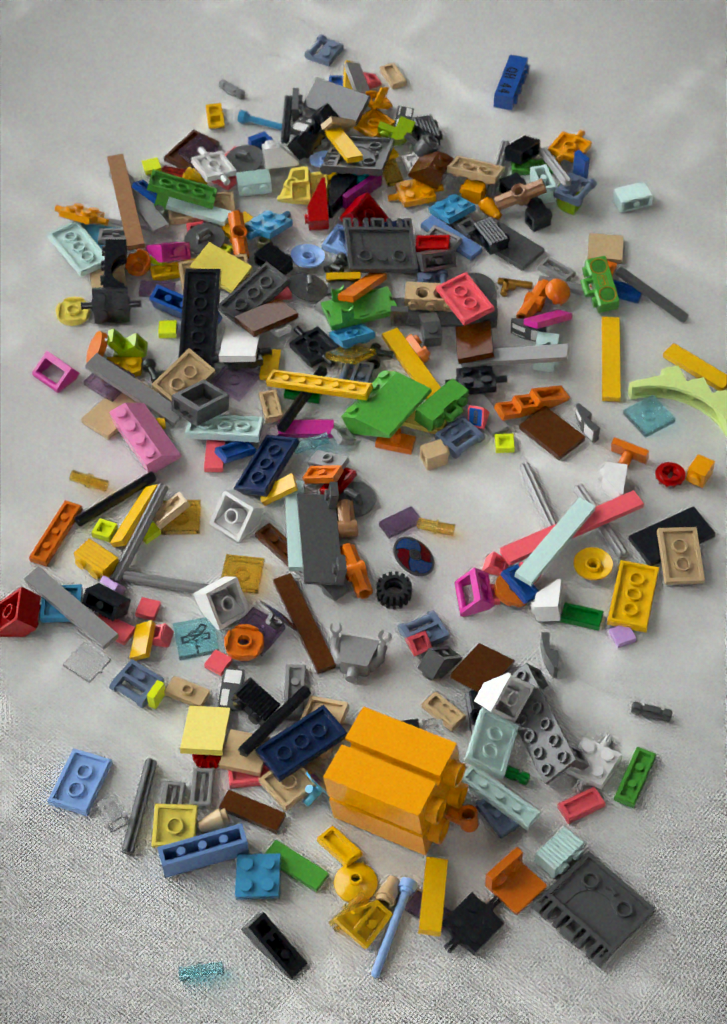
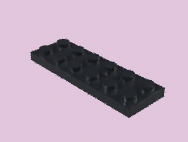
(200, 312)

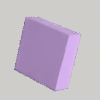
(112, 584)
(622, 635)

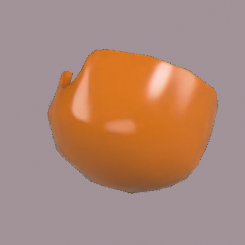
(138, 263)
(558, 291)

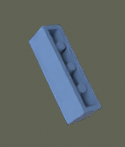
(203, 850)

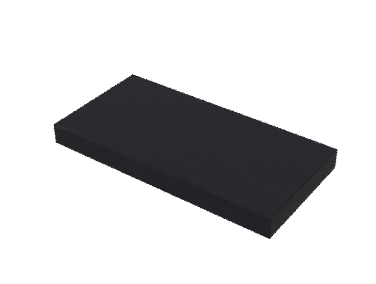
(646, 540)

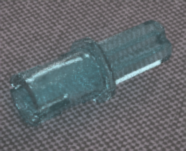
(312, 442)
(200, 970)

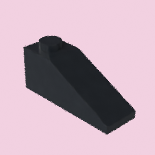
(339, 185)
(273, 944)

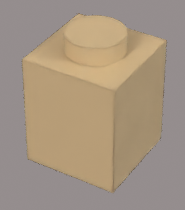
(434, 454)

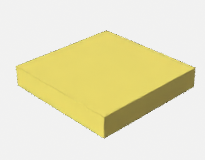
(173, 823)

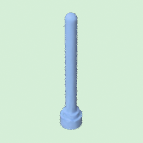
(407, 888)

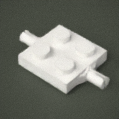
(213, 166)
(601, 762)

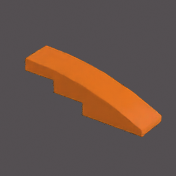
(531, 403)

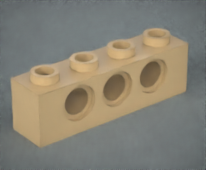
(424, 297)

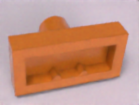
(398, 442)
(629, 452)

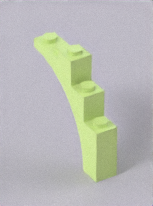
(695, 392)

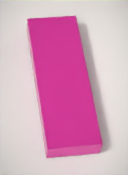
(547, 319)
(307, 428)

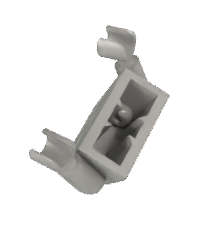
(356, 654)

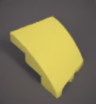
(301, 186)

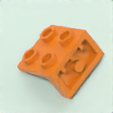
(514, 882)

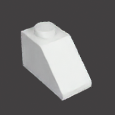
(613, 478)
(549, 602)

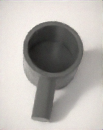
(426, 145)

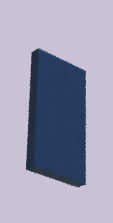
(266, 465)
(301, 743)

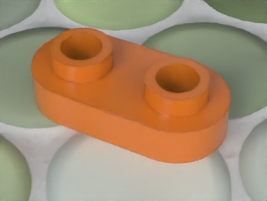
(415, 343)

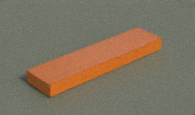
(362, 287)
(55, 533)

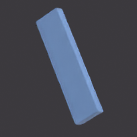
(467, 248)

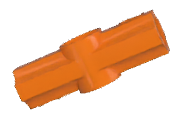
(238, 233)
(533, 301)
(356, 571)

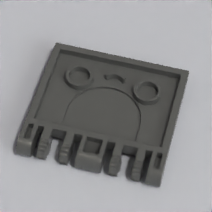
(375, 157)
(380, 247)
(596, 905)

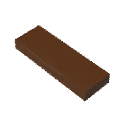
(274, 541)
(252, 811)

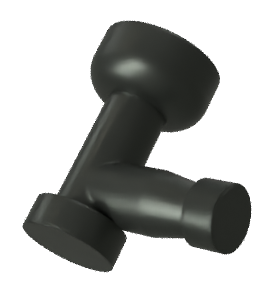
(335, 266)
(379, 352)
(149, 365)

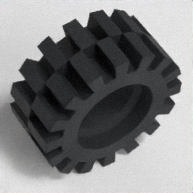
(394, 581)

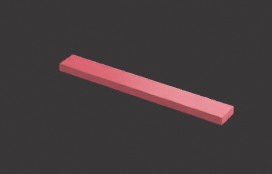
(602, 515)

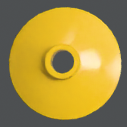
(593, 557)
(348, 889)

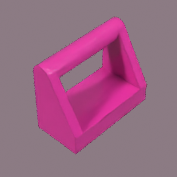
(169, 251)
(46, 361)
(481, 591)

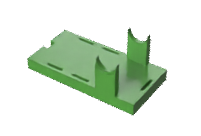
(180, 188)
(368, 308)

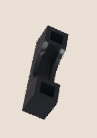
(304, 143)
(537, 214)
(115, 256)

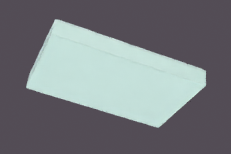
(491, 743)

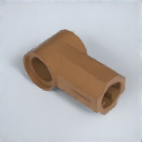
(346, 520)

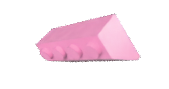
(144, 436)

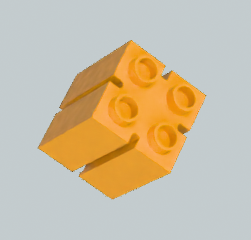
(396, 781)

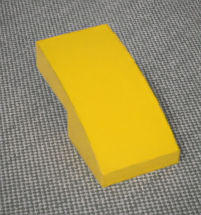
(215, 115)

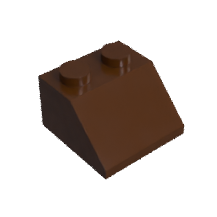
(431, 169)

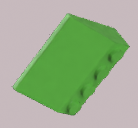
(387, 407)

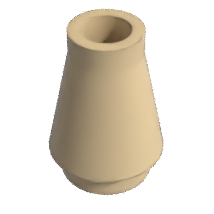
(214, 821)
(388, 892)

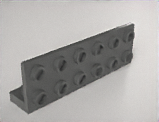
(404, 317)
(320, 538)
(543, 733)

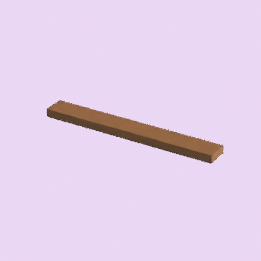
(126, 202)

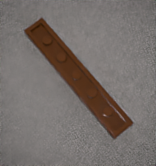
(304, 622)

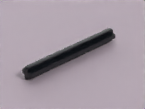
(286, 121)
(298, 404)
(115, 498)
(274, 721)

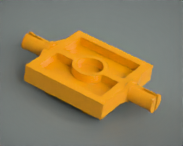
(567, 144)
(414, 193)
(82, 214)

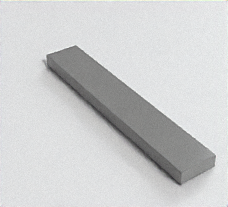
(147, 211)
(524, 355)
(132, 388)
(71, 608)

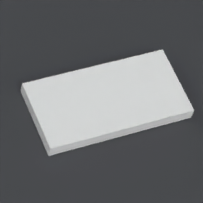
(238, 345)

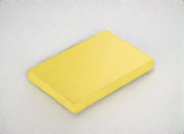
(233, 269)
(205, 730)

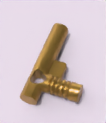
(511, 284)

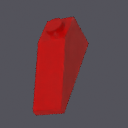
(317, 209)

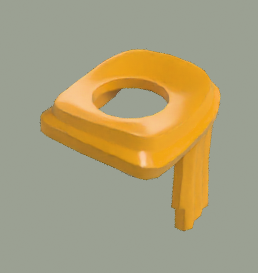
(381, 100)

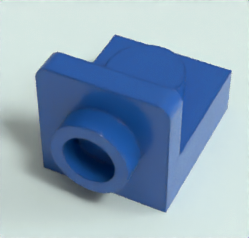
(259, 139)

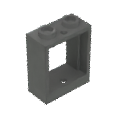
(183, 402)

